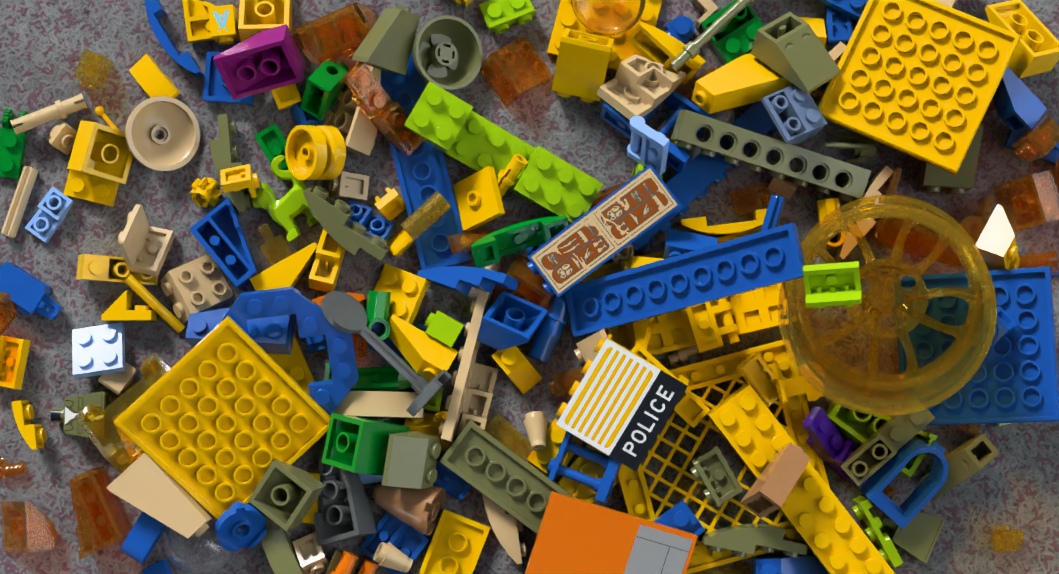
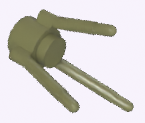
(861, 146)

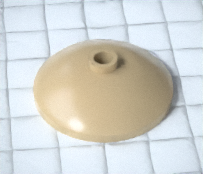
(178, 130)

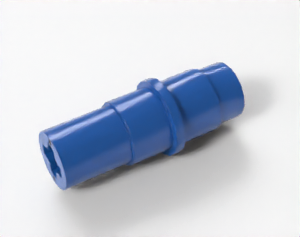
(550, 329)

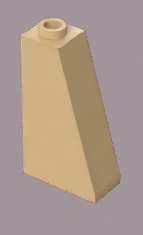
(161, 497)

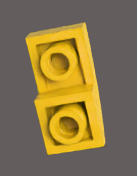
(153, 79)
(32, 433)

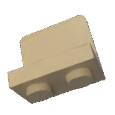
(142, 245)
(195, 286)

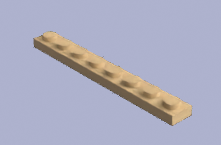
(467, 356)

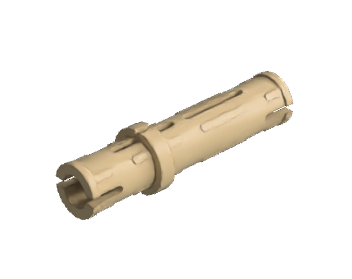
(49, 114)

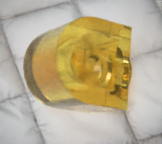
(1006, 539)

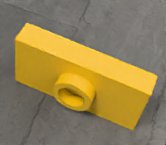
(760, 377)

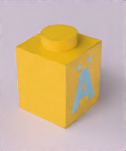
(224, 24)

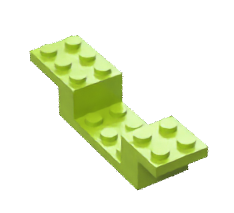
(478, 143)

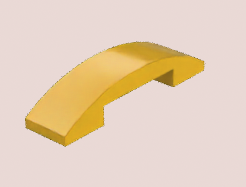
(699, 225)

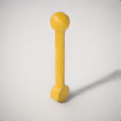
(100, 112)

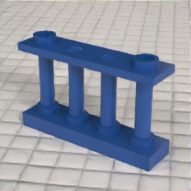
(677, 156)
(601, 486)

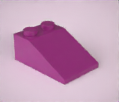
(261, 63)

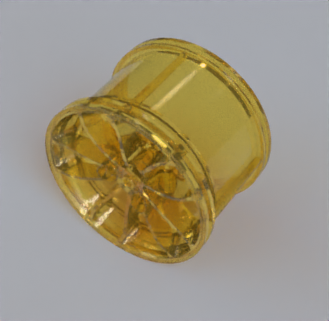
(916, 387)

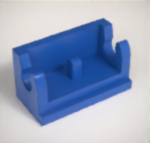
(451, 482)

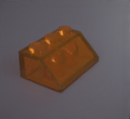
(335, 33)

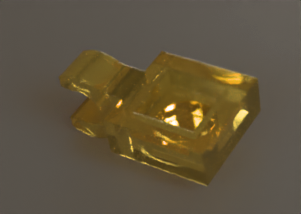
(275, 248)

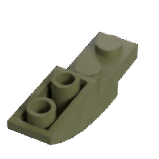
(224, 156)
(335, 219)
(884, 444)
(745, 537)

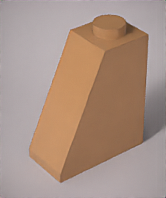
(776, 481)

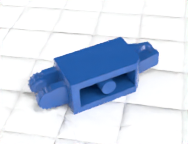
(28, 292)

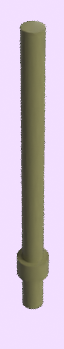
(693, 48)

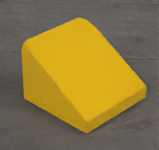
(400, 243)

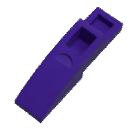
(829, 443)

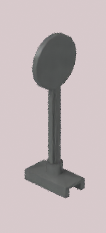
(350, 317)

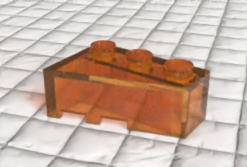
(98, 512)

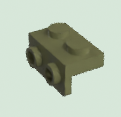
(716, 476)

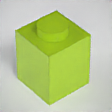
(443, 328)

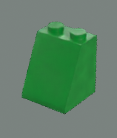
(358, 443)

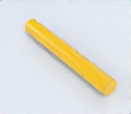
(158, 307)

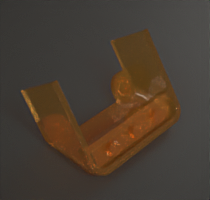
(921, 239)

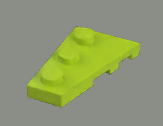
(874, 530)

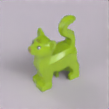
(288, 207)

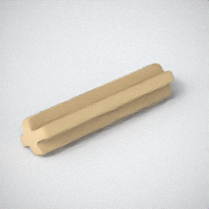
(19, 201)

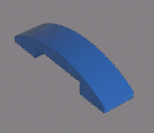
(186, 60)

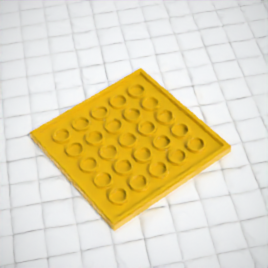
(919, 78)
(223, 418)

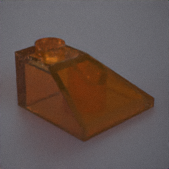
(26, 528)

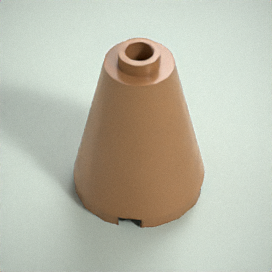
(412, 506)

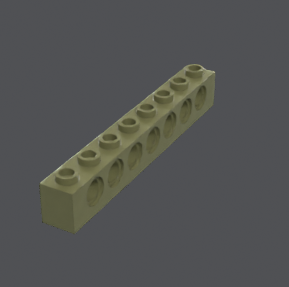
(853, 177)

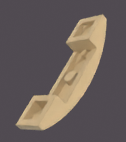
(377, 404)

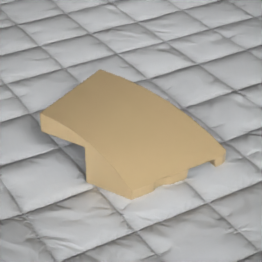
(639, 86)

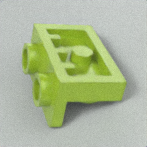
(503, 13)

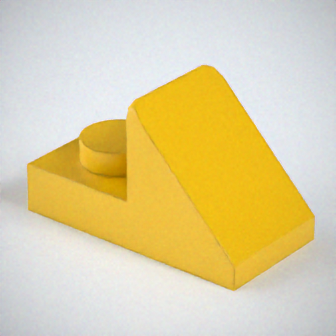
(122, 310)

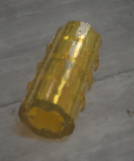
(426, 215)

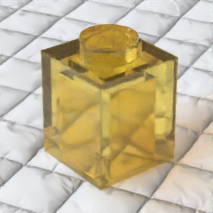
(93, 70)

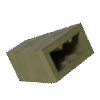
(389, 41)

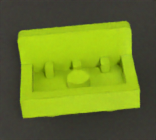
(832, 284)

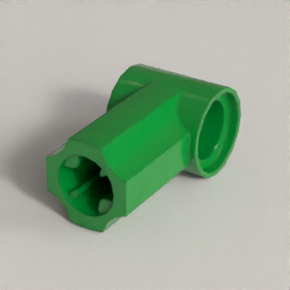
(378, 311)

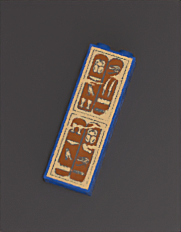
(603, 231)

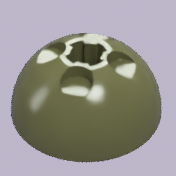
(457, 48)

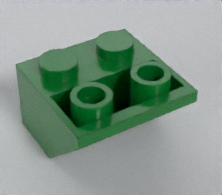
(736, 36)

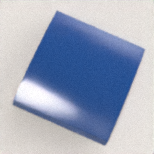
(398, 534)

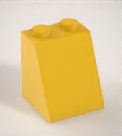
(581, 65)

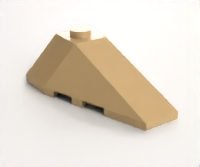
(352, 123)

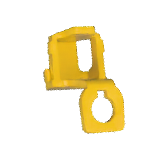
(795, 387)

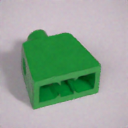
(328, 79)

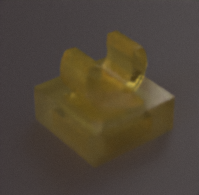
(684, 485)

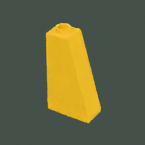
(737, 84)

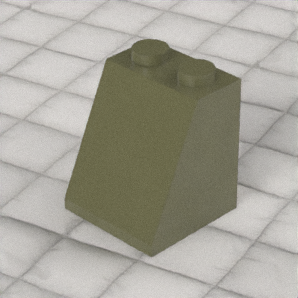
(935, 178)

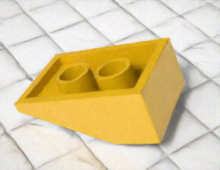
(263, 15)
(1037, 48)

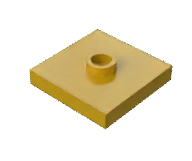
(478, 199)

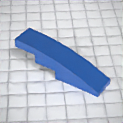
(463, 278)

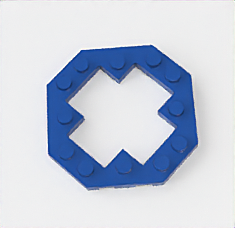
(310, 323)

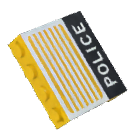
(620, 403)

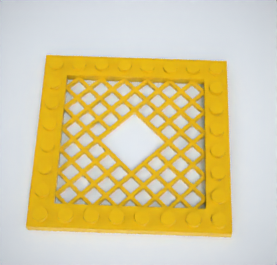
(707, 374)

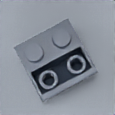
(794, 114)

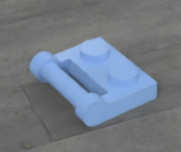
(653, 148)

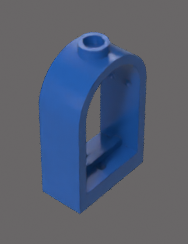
(921, 495)

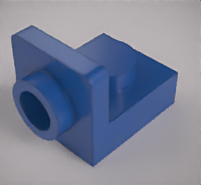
(1004, 325)

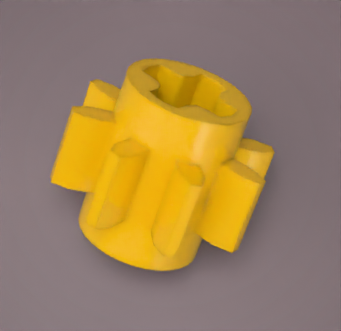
(205, 192)

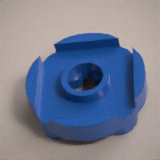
(239, 515)

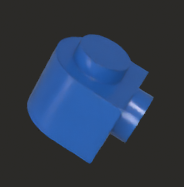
(681, 28)

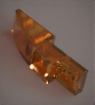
(380, 109)

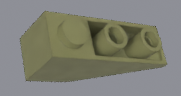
(966, 460)

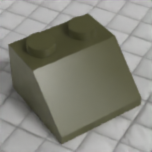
(411, 460)
(286, 494)

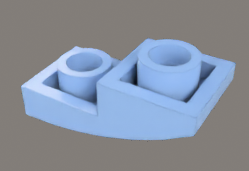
(50, 215)

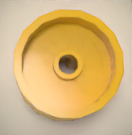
(315, 152)

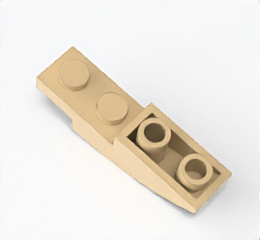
(506, 529)

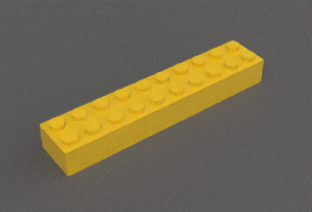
(811, 504)

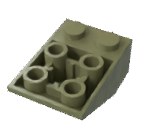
(794, 52)

